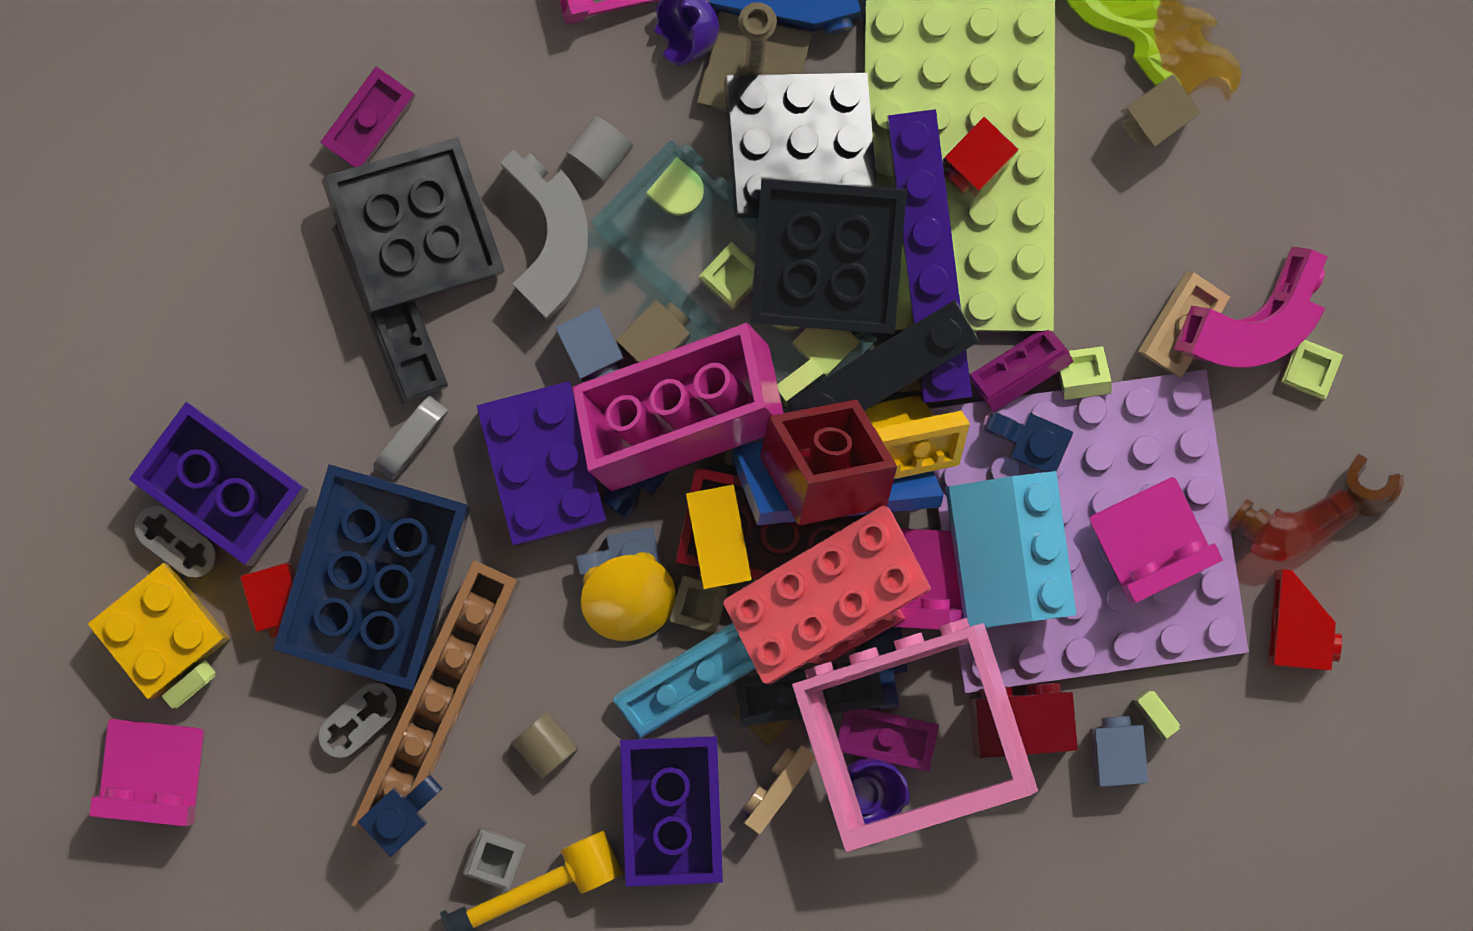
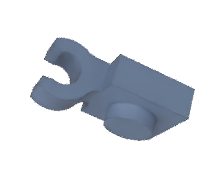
(621, 544)

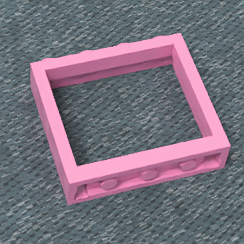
(831, 762)

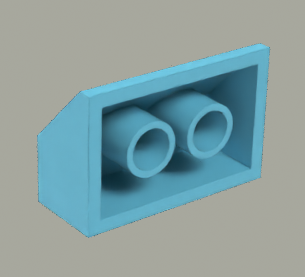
(1011, 550)

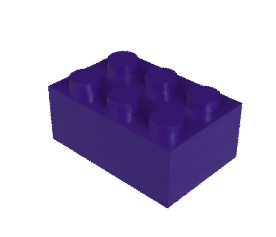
(541, 464)
(218, 484)
(671, 811)

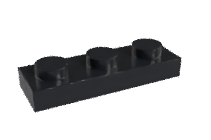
(777, 701)

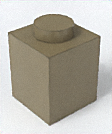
(1158, 113)
(655, 332)

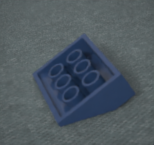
(372, 577)

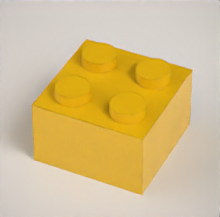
(158, 631)

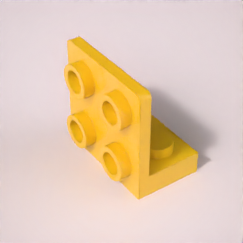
(917, 437)

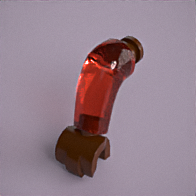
(1292, 534)

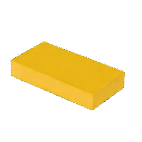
(718, 537)

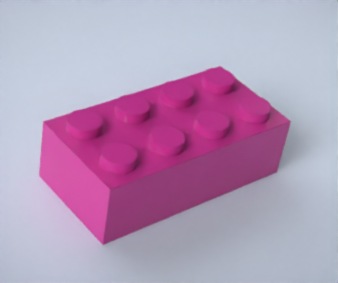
(677, 407)

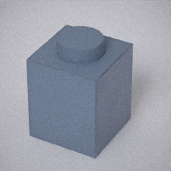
(590, 345)
(1119, 752)

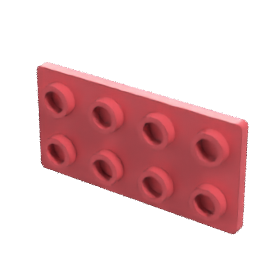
(828, 597)

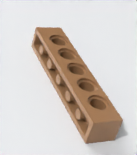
(443, 684)

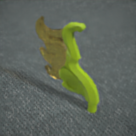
(1164, 39)

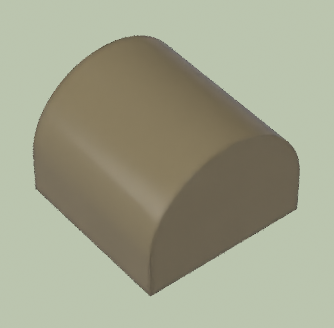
(544, 745)

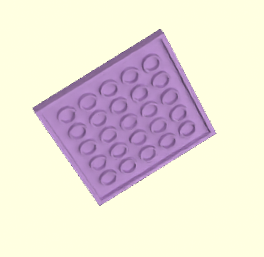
(1117, 449)

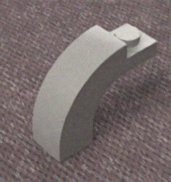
(562, 263)

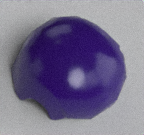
(688, 27)
(878, 788)

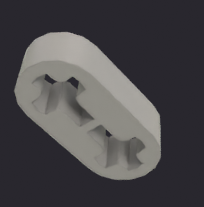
(410, 438)
(169, 551)
(351, 710)

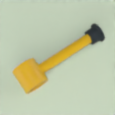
(587, 863)

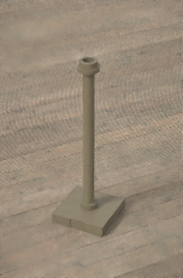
(751, 46)

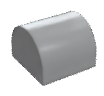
(600, 148)
(494, 859)

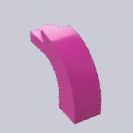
(1267, 333)

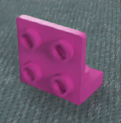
(1153, 540)
(937, 560)
(149, 773)

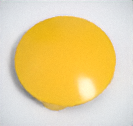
(627, 597)

